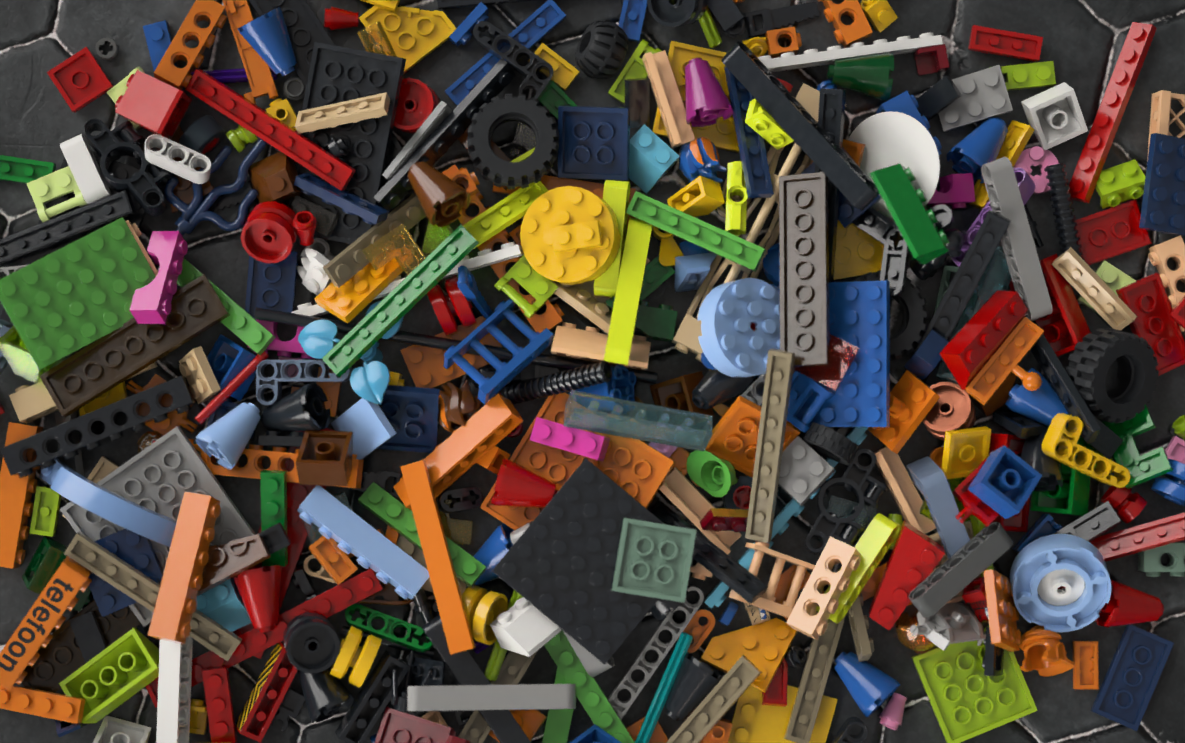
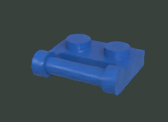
(799, 393)

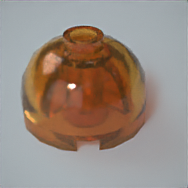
(918, 643)

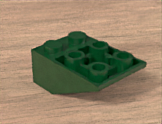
(653, 322)

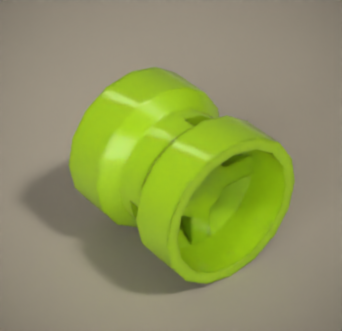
(241, 137)

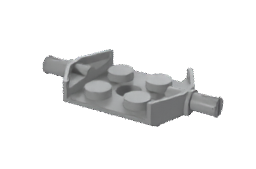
(951, 625)

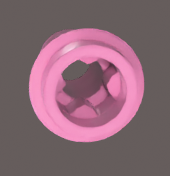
(893, 712)

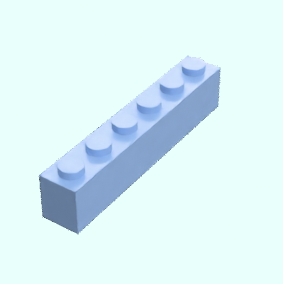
(364, 542)

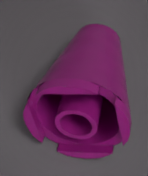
(704, 95)

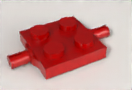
(972, 503)

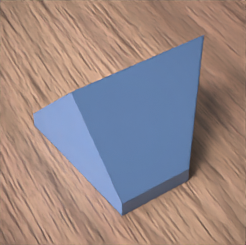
(692, 270)

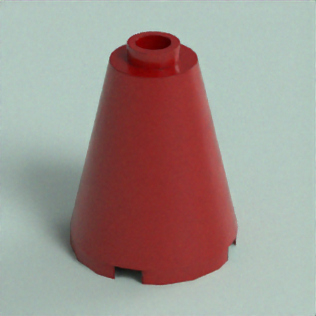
(521, 487)
(261, 595)
(1129, 607)

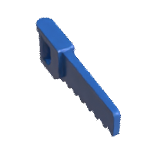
(468, 287)

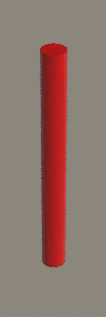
(230, 388)

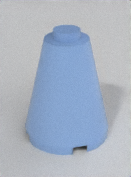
(229, 434)

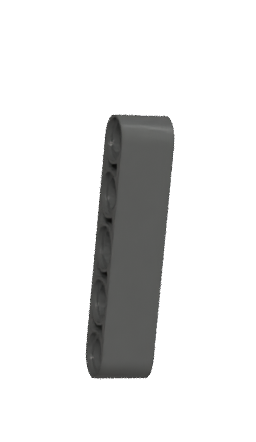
(960, 569)

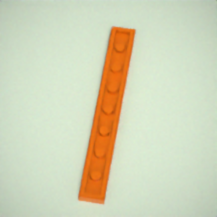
(437, 557)

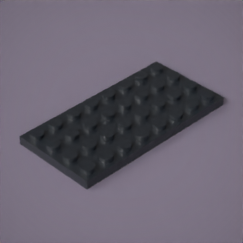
(341, 76)

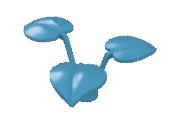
(367, 381)

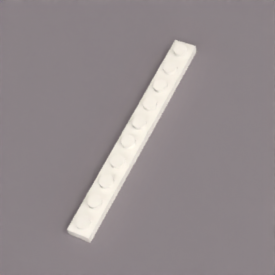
(484, 258)

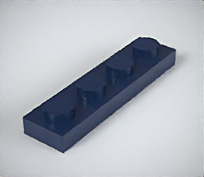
(347, 201)

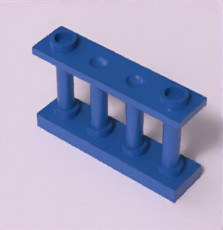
(504, 371)

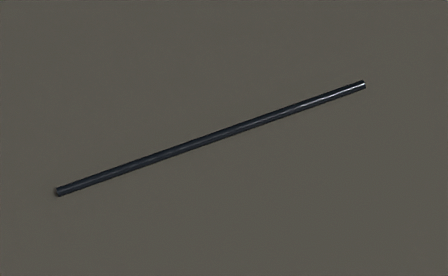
(439, 342)

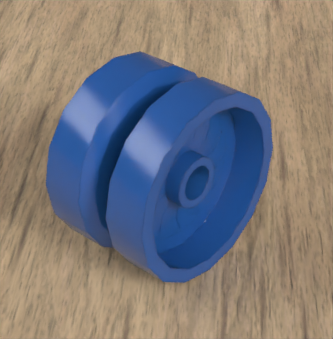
(1172, 489)

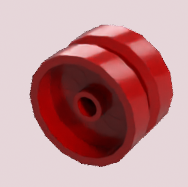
(424, 102)
(269, 232)
(451, 305)

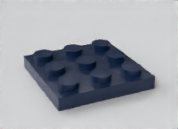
(594, 142)
(413, 417)
(136, 552)

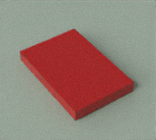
(1111, 232)

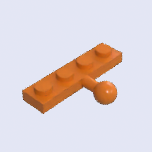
(1006, 362)

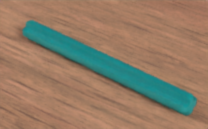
(664, 688)

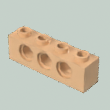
(1159, 256)
(822, 575)

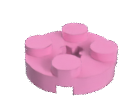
(1037, 156)

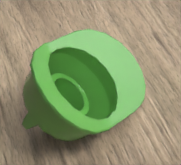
(711, 472)

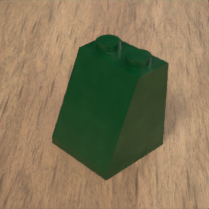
(43, 566)

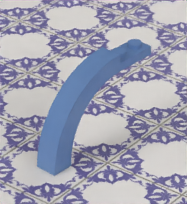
(108, 504)

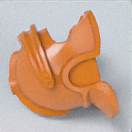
(1044, 652)

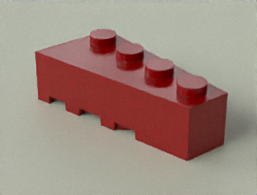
(909, 565)

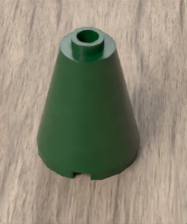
(864, 74)

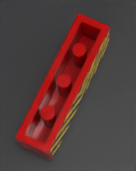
(266, 695)

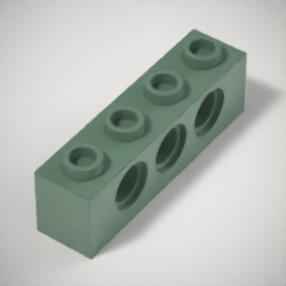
(1150, 561)

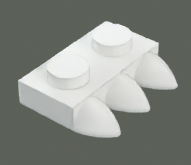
(312, 273)

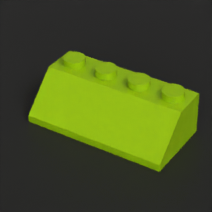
(114, 675)

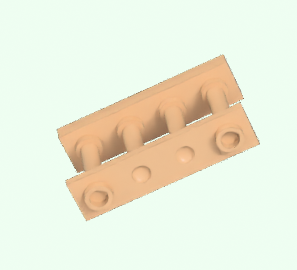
(767, 600)

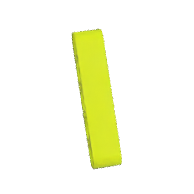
(617, 196)
(872, 547)

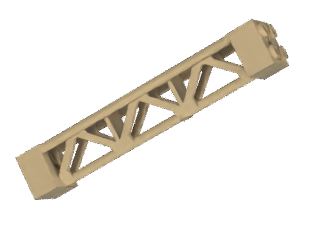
(690, 329)

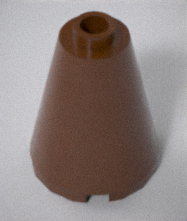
(437, 194)

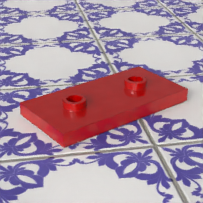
(1151, 306)

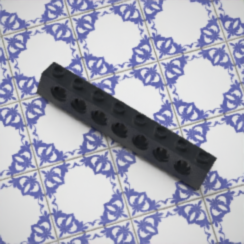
(16, 453)

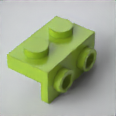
(1120, 184)

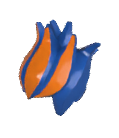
(699, 159)

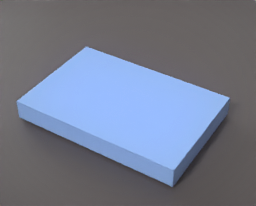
(368, 427)

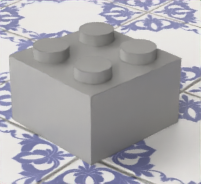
(802, 471)

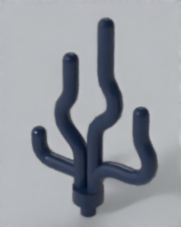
(195, 213)

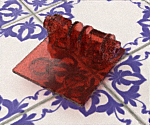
(841, 357)

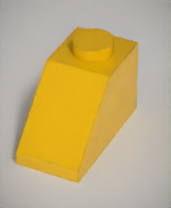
(698, 197)

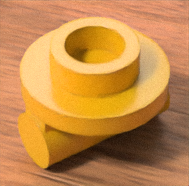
(757, 45)

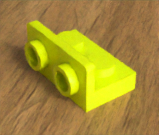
(766, 125)

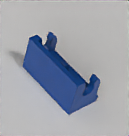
(1042, 527)

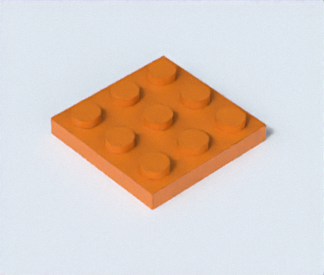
(737, 435)
(1002, 611)

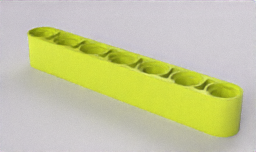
(628, 292)

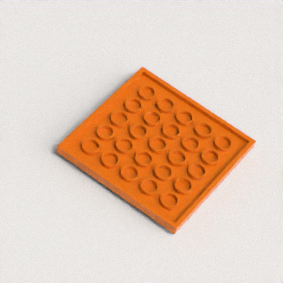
(627, 462)

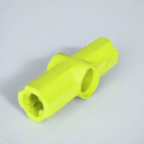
(735, 211)

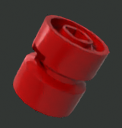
(1127, 504)

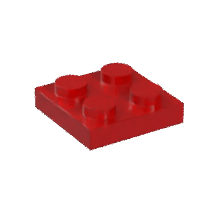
(80, 79)

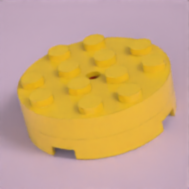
(566, 207)

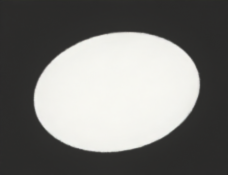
(894, 140)

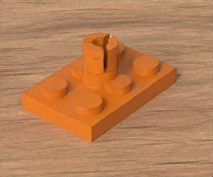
(908, 407)

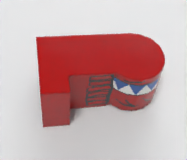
(977, 598)

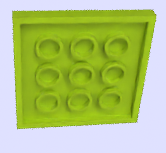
(965, 698)

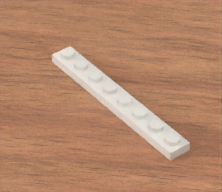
(814, 58)

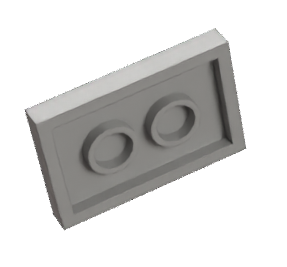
(982, 97)

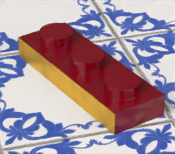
(725, 520)

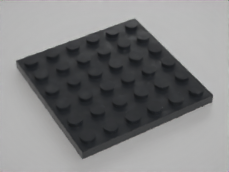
(570, 559)

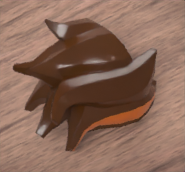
(456, 405)

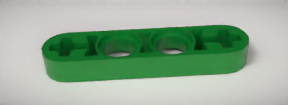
(387, 631)

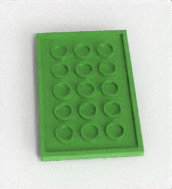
(76, 292)

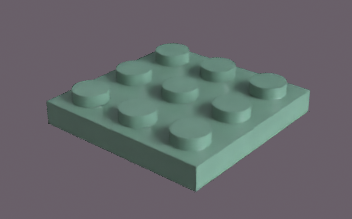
(654, 560)

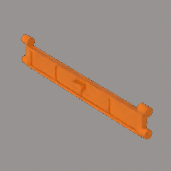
(256, 69)

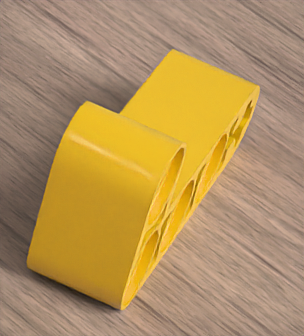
(1086, 458)

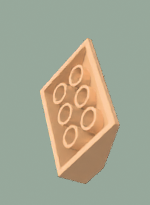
(591, 346)

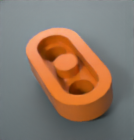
(698, 631)

